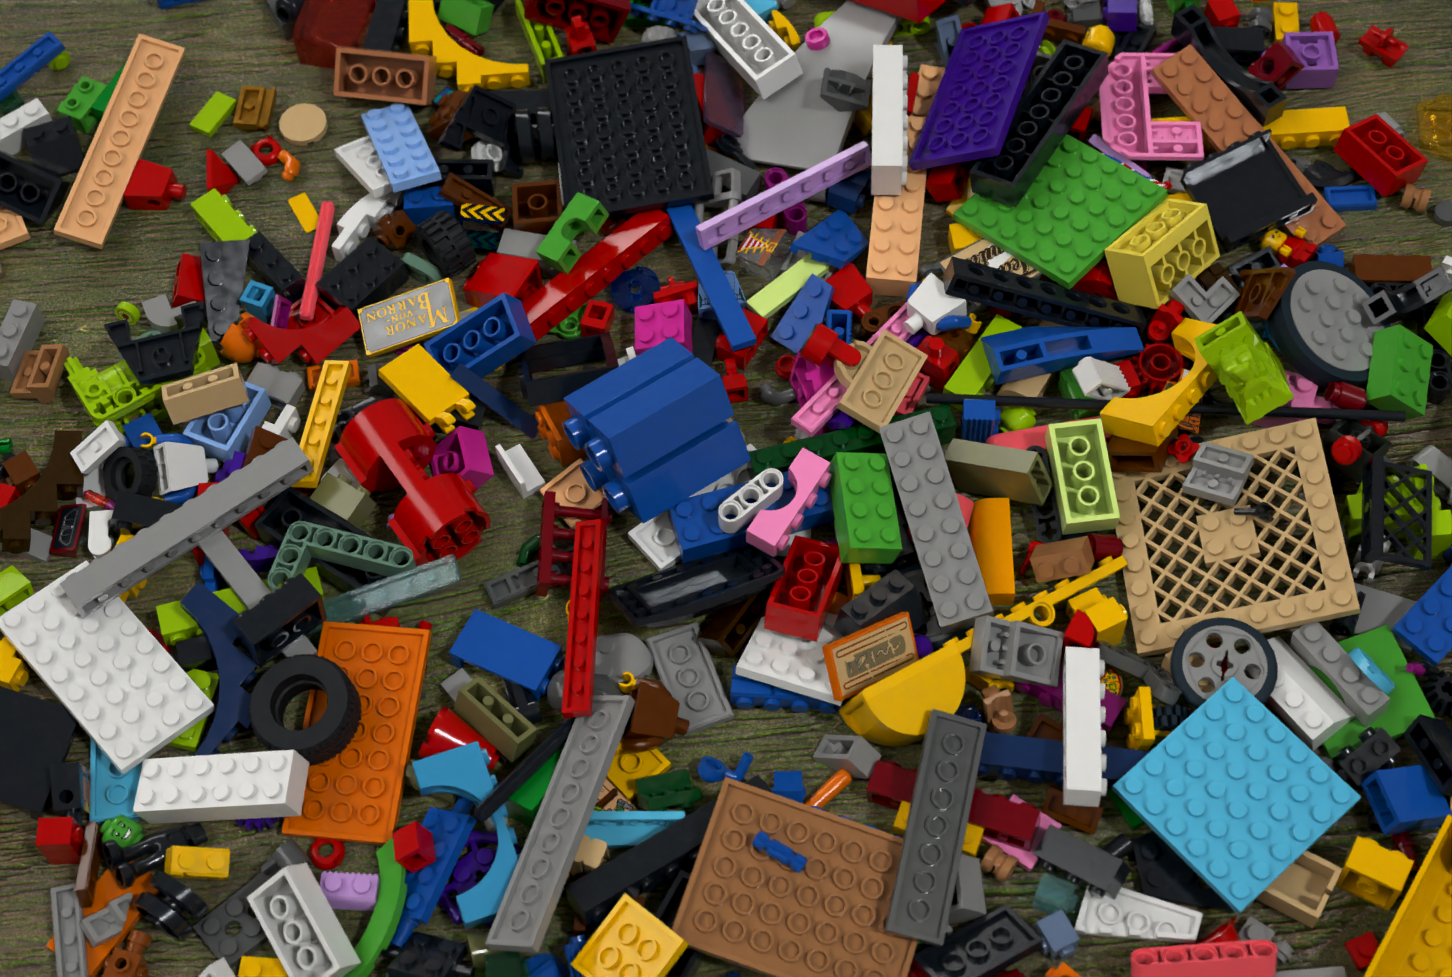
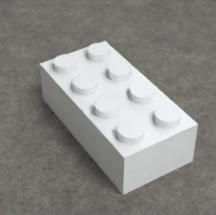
(302, 925)

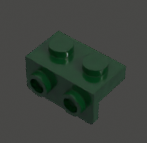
(666, 790)

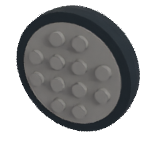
(1324, 325)

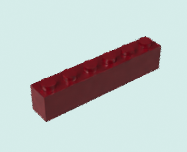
(1001, 819)

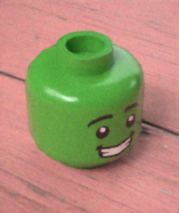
(122, 830)

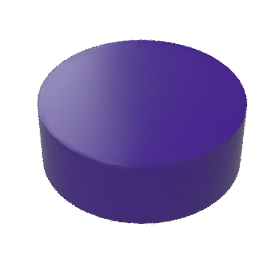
(923, 645)

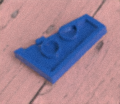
(803, 314)

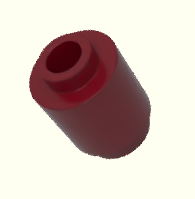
(1345, 395)
(1105, 545)

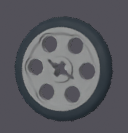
(1229, 631)

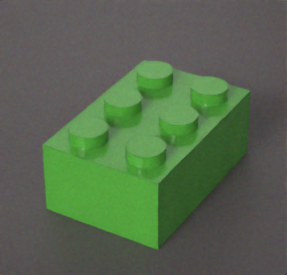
(1399, 371)

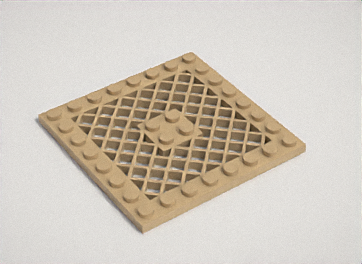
(1233, 539)

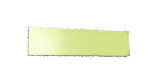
(786, 286)

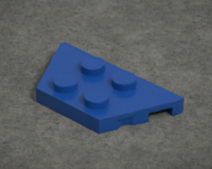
(833, 241)

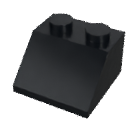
(55, 146)

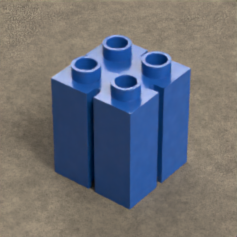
(655, 430)

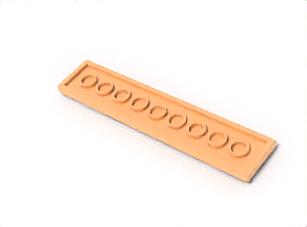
(119, 141)

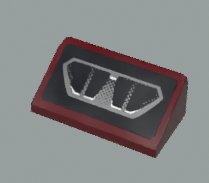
(68, 530)

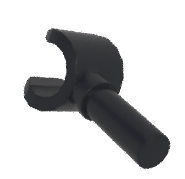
(1259, 511)

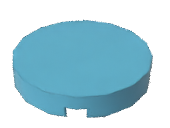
(1371, 670)

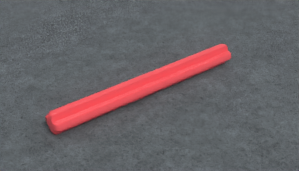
(317, 260)

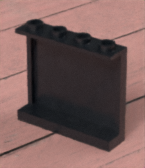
(1247, 191)
(31, 739)

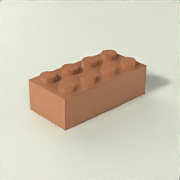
(384, 75)

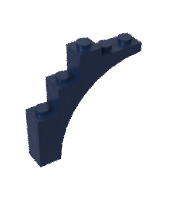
(233, 666)

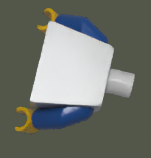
(935, 310)
(179, 465)

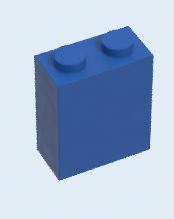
(1405, 799)

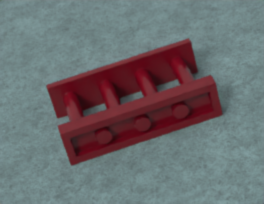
(551, 532)

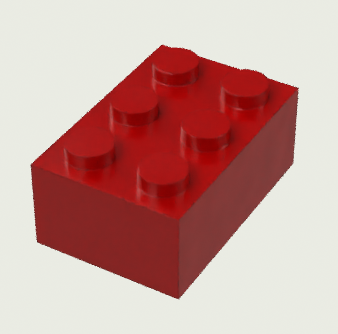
(1380, 155)

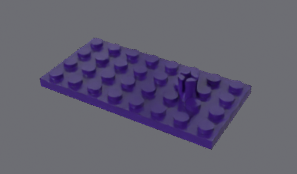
(979, 92)

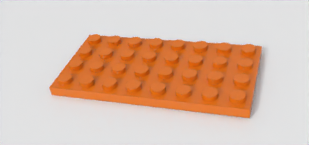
(362, 787)

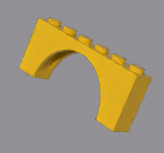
(1155, 416)

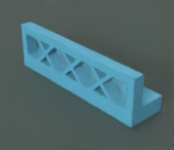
(629, 828)

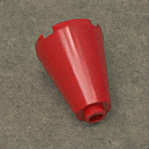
(450, 732)

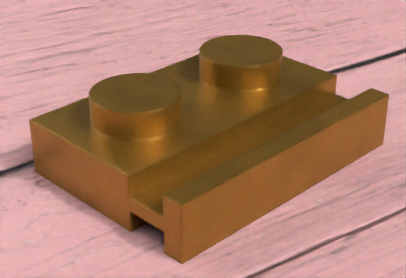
(255, 108)

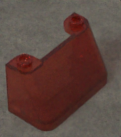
(329, 25)

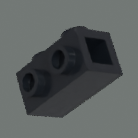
(1366, 756)

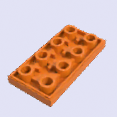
(106, 891)

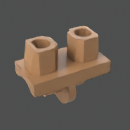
(998, 710)

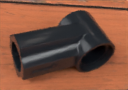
(523, 701)

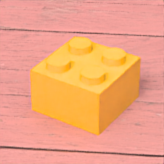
(1374, 872)

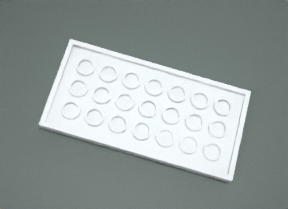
(106, 673)

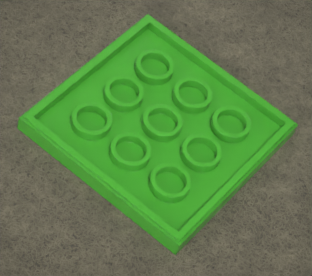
(1405, 699)

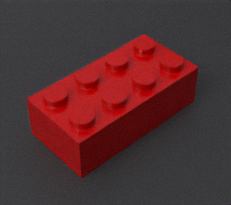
(806, 590)

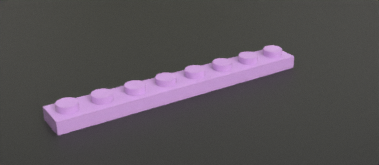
(783, 195)

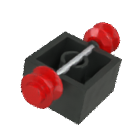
(1352, 444)

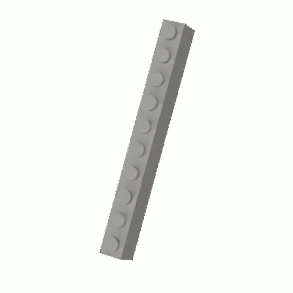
(186, 527)

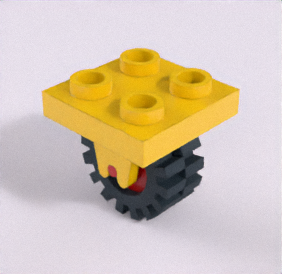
(1149, 721)

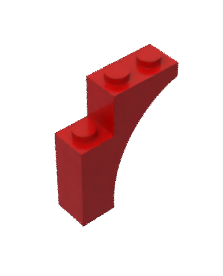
(312, 342)

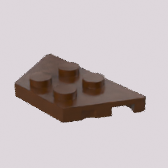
(1262, 291)

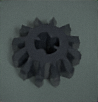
(1439, 693)

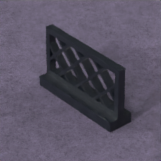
(1373, 514)

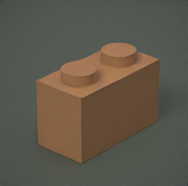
(1062, 559)

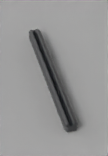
(523, 771)

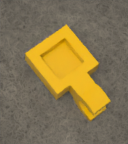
(982, 682)

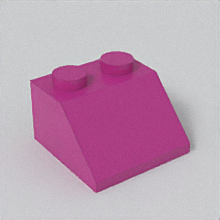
(464, 453)

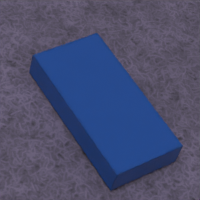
(1351, 198)

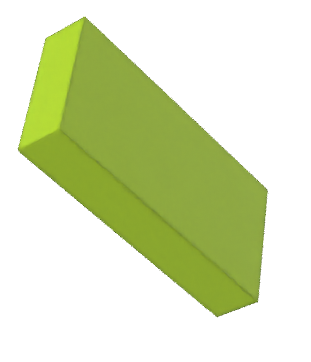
(213, 114)

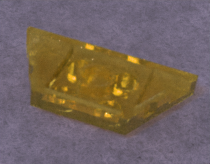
(1435, 125)

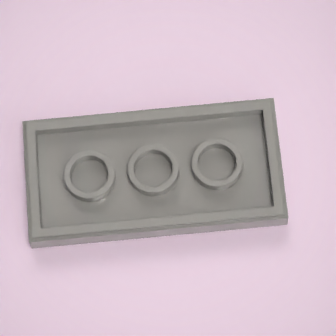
(690, 677)

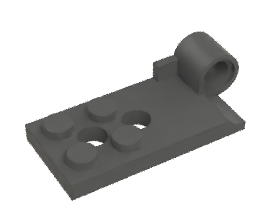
(237, 911)

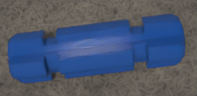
(779, 851)

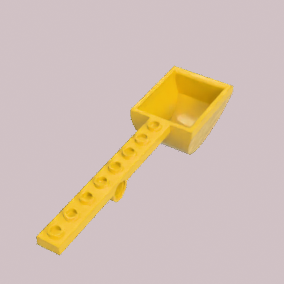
(899, 705)

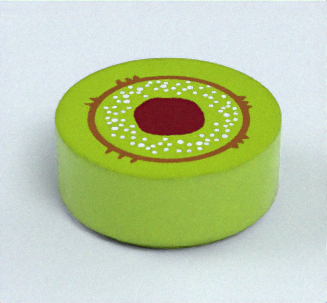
(127, 311)

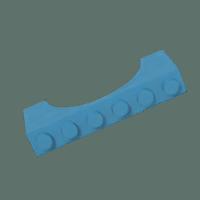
(465, 774)

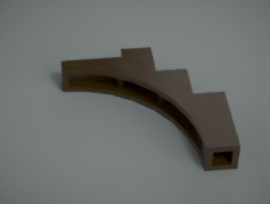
(39, 503)

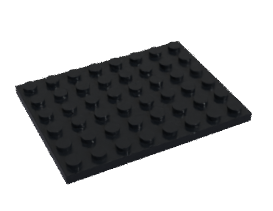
(629, 127)

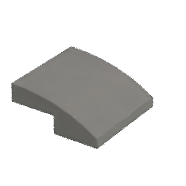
(1218, 473)

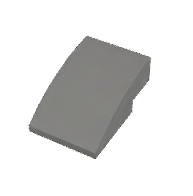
(1016, 651)

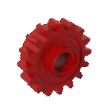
(1157, 356)

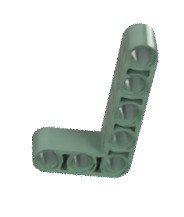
(336, 552)

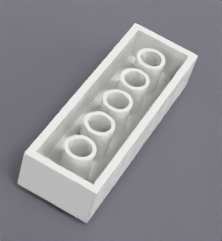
(748, 44)
(889, 120)
(221, 787)

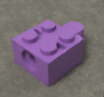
(1318, 55)

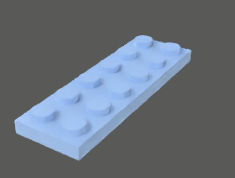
(400, 147)

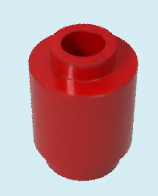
(1324, 23)

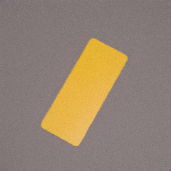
(304, 211)

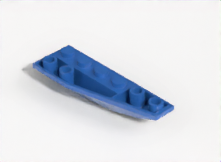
(1052, 349)

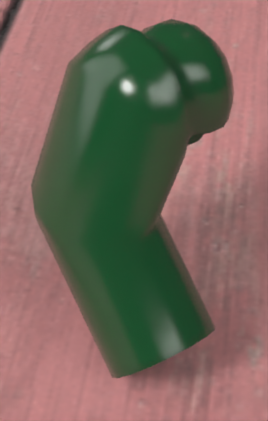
(527, 550)

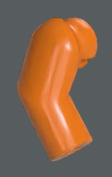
(291, 165)

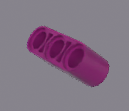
(794, 217)

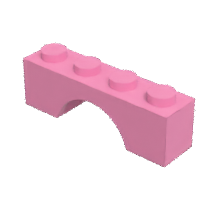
(771, 527)

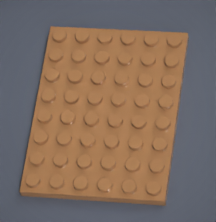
(786, 921)

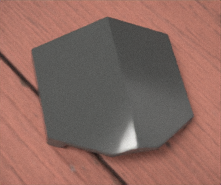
(845, 90)

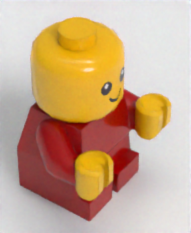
(1289, 250)

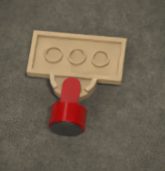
(873, 375)

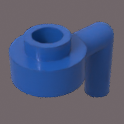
(714, 770)

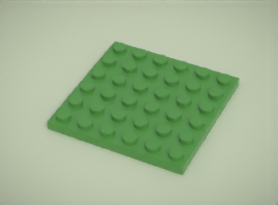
(1067, 214)

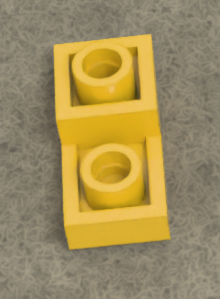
(784, 30)

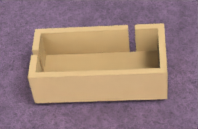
(1303, 888)

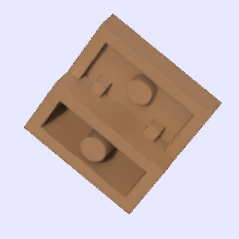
(40, 373)

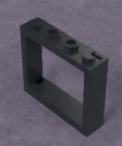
(559, 355)

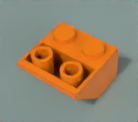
(550, 428)

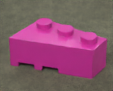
(808, 380)

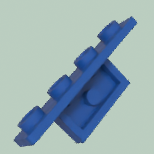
(672, 11)

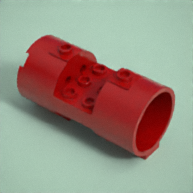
(390, 450)

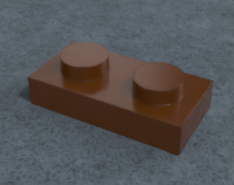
(1081, 817)

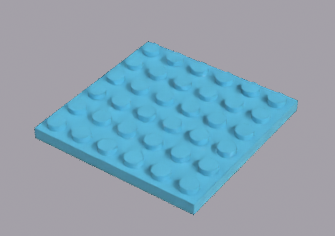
(1236, 794)

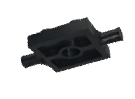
(428, 957)

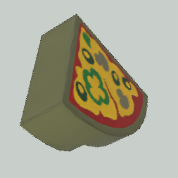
(1112, 681)

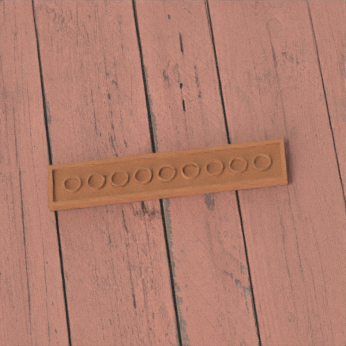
(1226, 121)

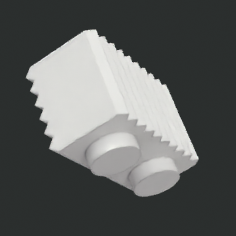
(1100, 379)

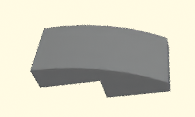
(244, 163)

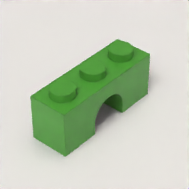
(580, 215)

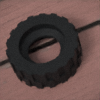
(117, 468)

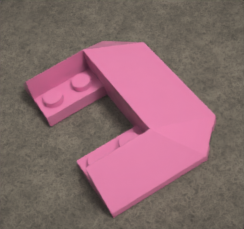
(1127, 117)

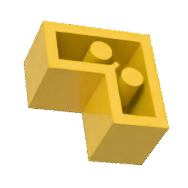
(1105, 614)

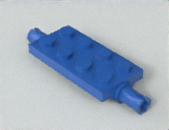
(426, 885)

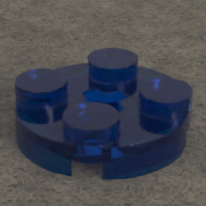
(642, 277)

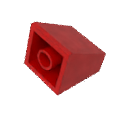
(502, 274)

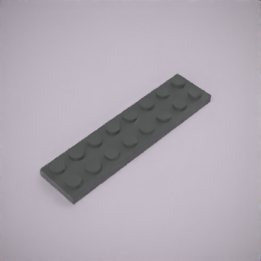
(935, 828)

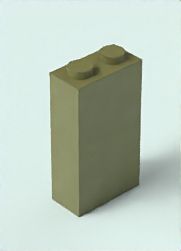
(998, 471)

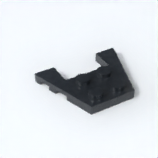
(489, 119)
(161, 355)
(1169, 878)

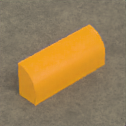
(992, 544)

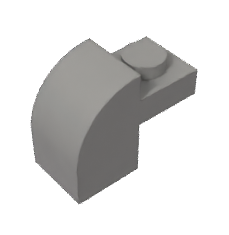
(161, 314)

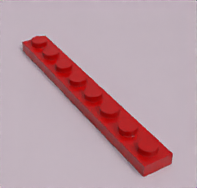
(583, 619)

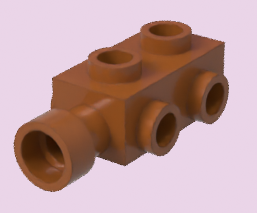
(132, 954)

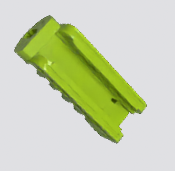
(117, 393)

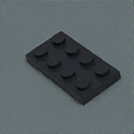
(981, 947)

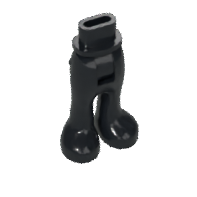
(120, 857)

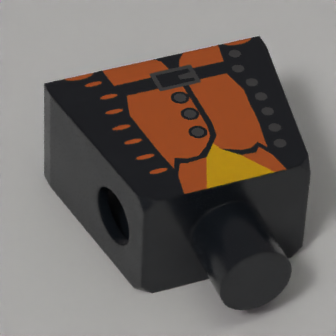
(70, 790)

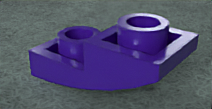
(230, 466)
(262, 558)

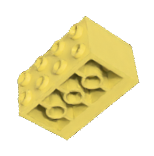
(1161, 251)

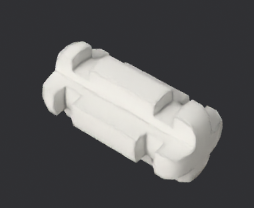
(1146, 12)

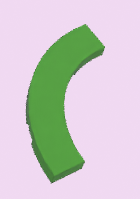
(386, 912)

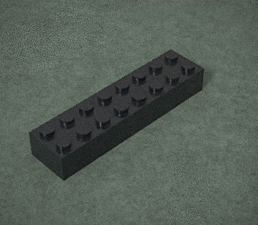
(1041, 122)

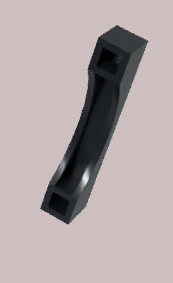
(1258, 96)

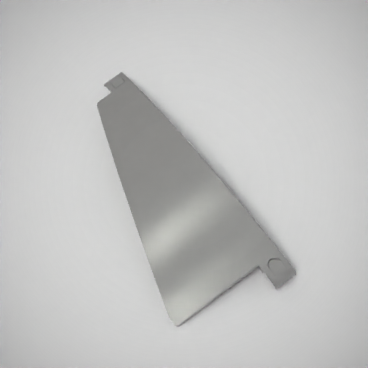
(795, 123)

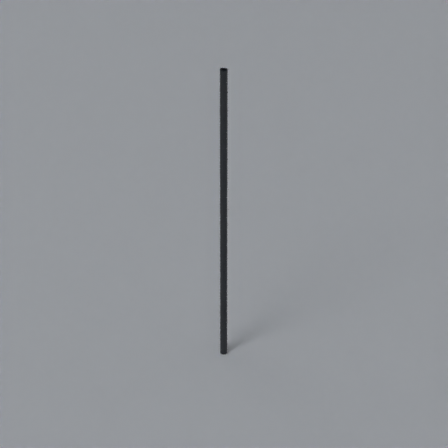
(1198, 408)

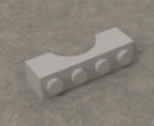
(1359, 693)

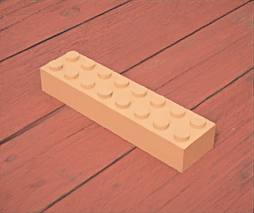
(897, 229)

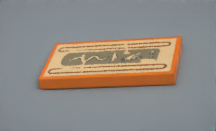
(870, 655)

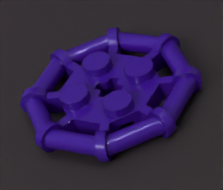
(468, 869)

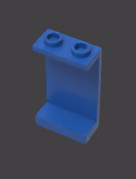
(507, 652)

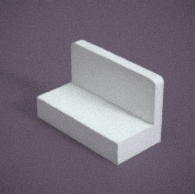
(520, 470)

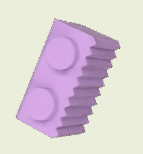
(350, 890)

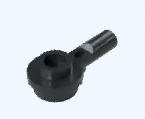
(729, 145)

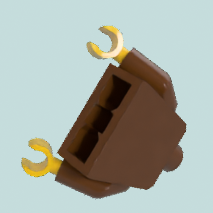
(652, 717)

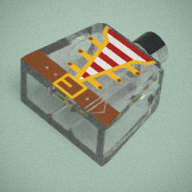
(764, 252)

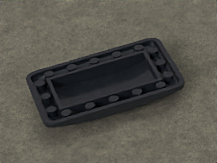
(696, 587)

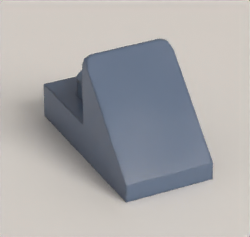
(947, 33)

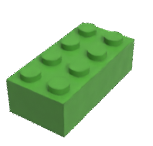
(864, 508)

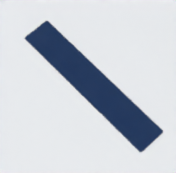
(495, 400)

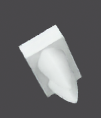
(98, 447)

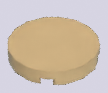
(303, 124)

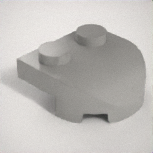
(622, 654)

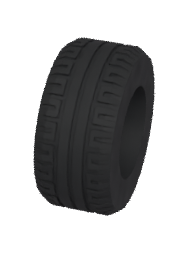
(288, 680)

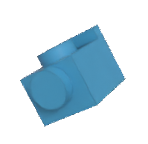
(259, 300)

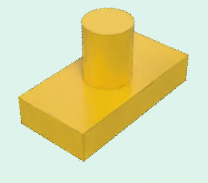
(856, 582)

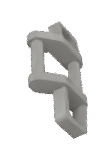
(721, 199)

